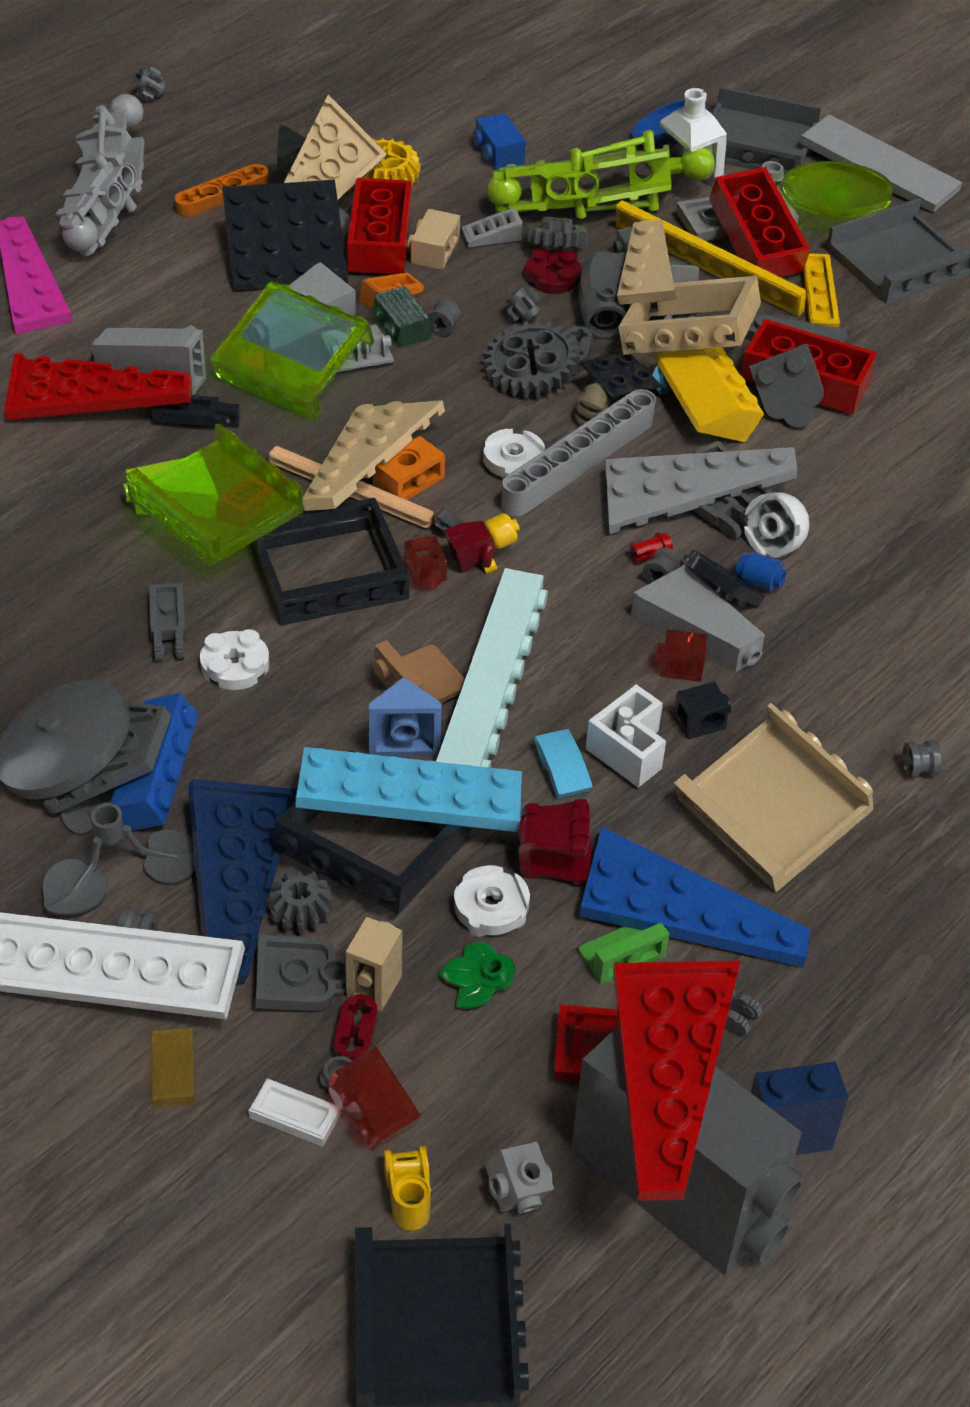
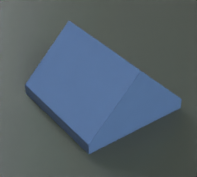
(404, 722)

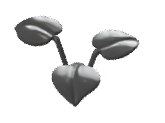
(75, 888)

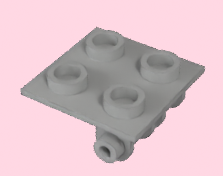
(367, 355)

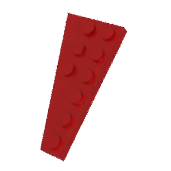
(84, 387)
(669, 1049)

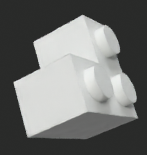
(626, 736)

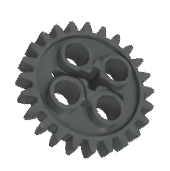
(554, 356)

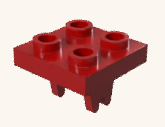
(577, 1035)

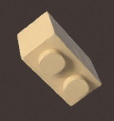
(434, 239)
(374, 961)

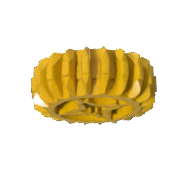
(399, 163)

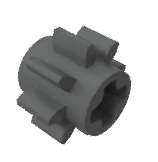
(148, 83)
(523, 304)

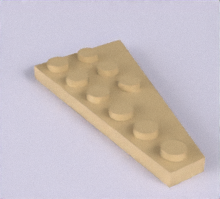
(335, 151)
(368, 438)

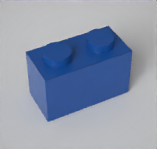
(499, 141)

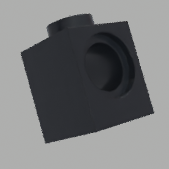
(702, 710)

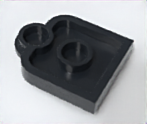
(728, 584)

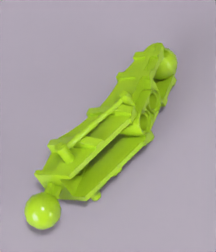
(505, 189)

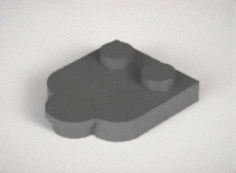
(789, 385)
(297, 973)

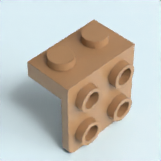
(423, 667)

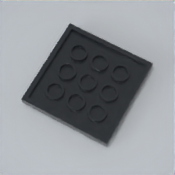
(282, 232)

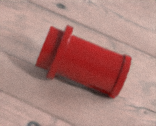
(645, 549)

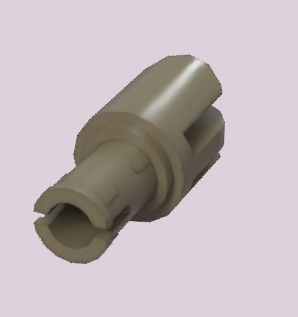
(591, 403)

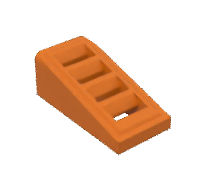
(377, 284)

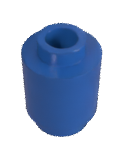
(761, 571)

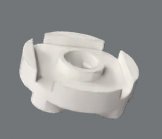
(501, 443)
(246, 646)
(487, 918)

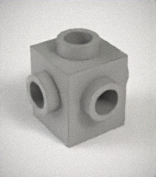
(519, 1178)

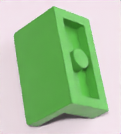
(623, 946)

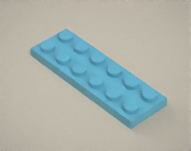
(409, 789)

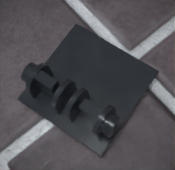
(620, 374)

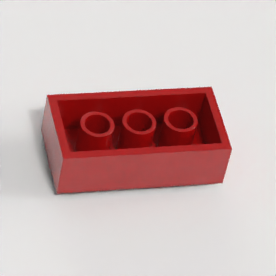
(759, 222)
(379, 226)
(841, 366)

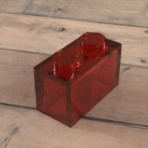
(373, 1099)

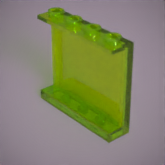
(218, 497)

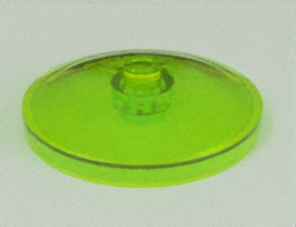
(837, 189)

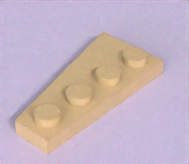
(646, 266)

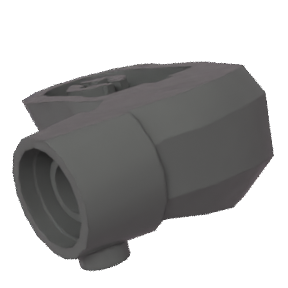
(599, 291)

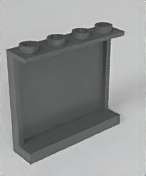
(763, 128)
(897, 252)

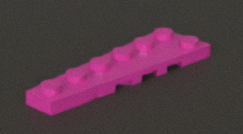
(30, 284)

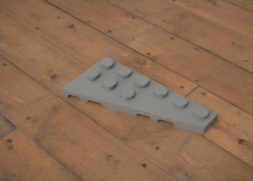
(683, 482)

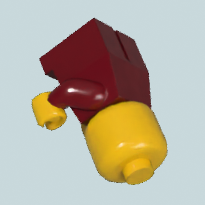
(477, 541)

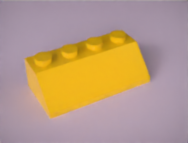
(711, 391)

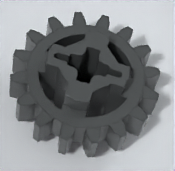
(556, 234)

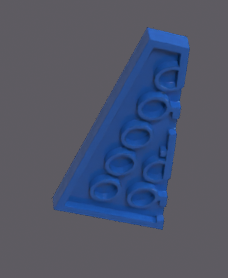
(643, 889)

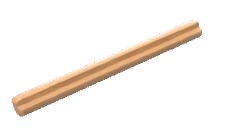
(387, 501)

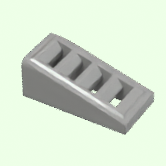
(495, 229)

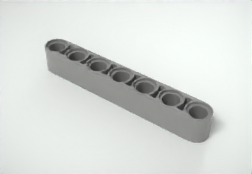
(577, 452)

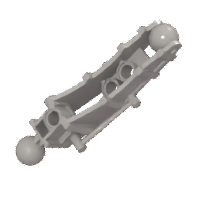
(107, 178)

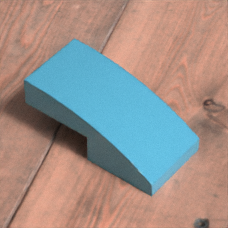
(564, 763)

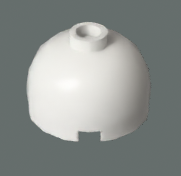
(776, 524)

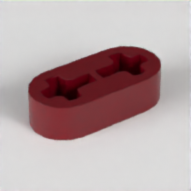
(347, 1028)

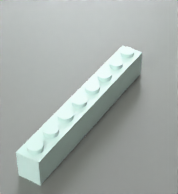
(494, 669)

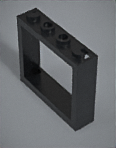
(338, 595)
(358, 873)

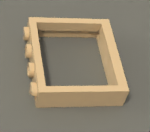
(734, 294)

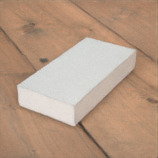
(294, 1112)

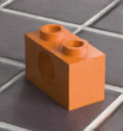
(411, 469)

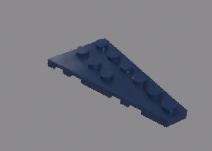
(235, 857)

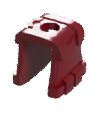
(556, 841)

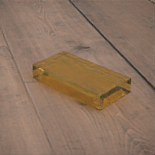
(173, 1067)

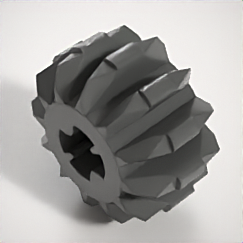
(300, 902)

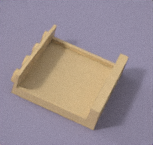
(777, 799)

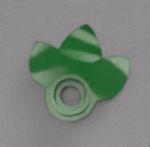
(475, 975)

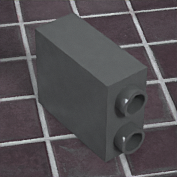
(738, 1170)

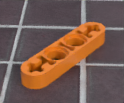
(196, 199)

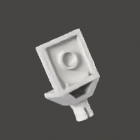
(697, 129)

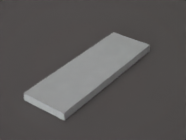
(907, 174)

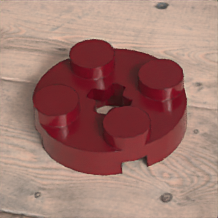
(544, 262)

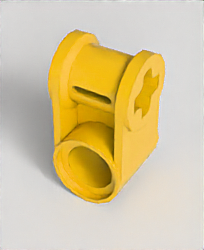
(408, 1181)

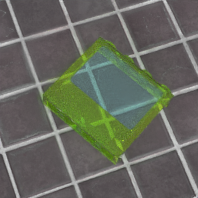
(289, 348)

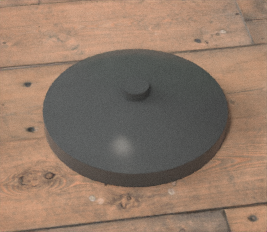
(63, 739)

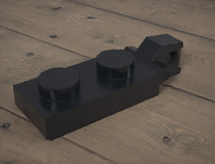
(200, 412)

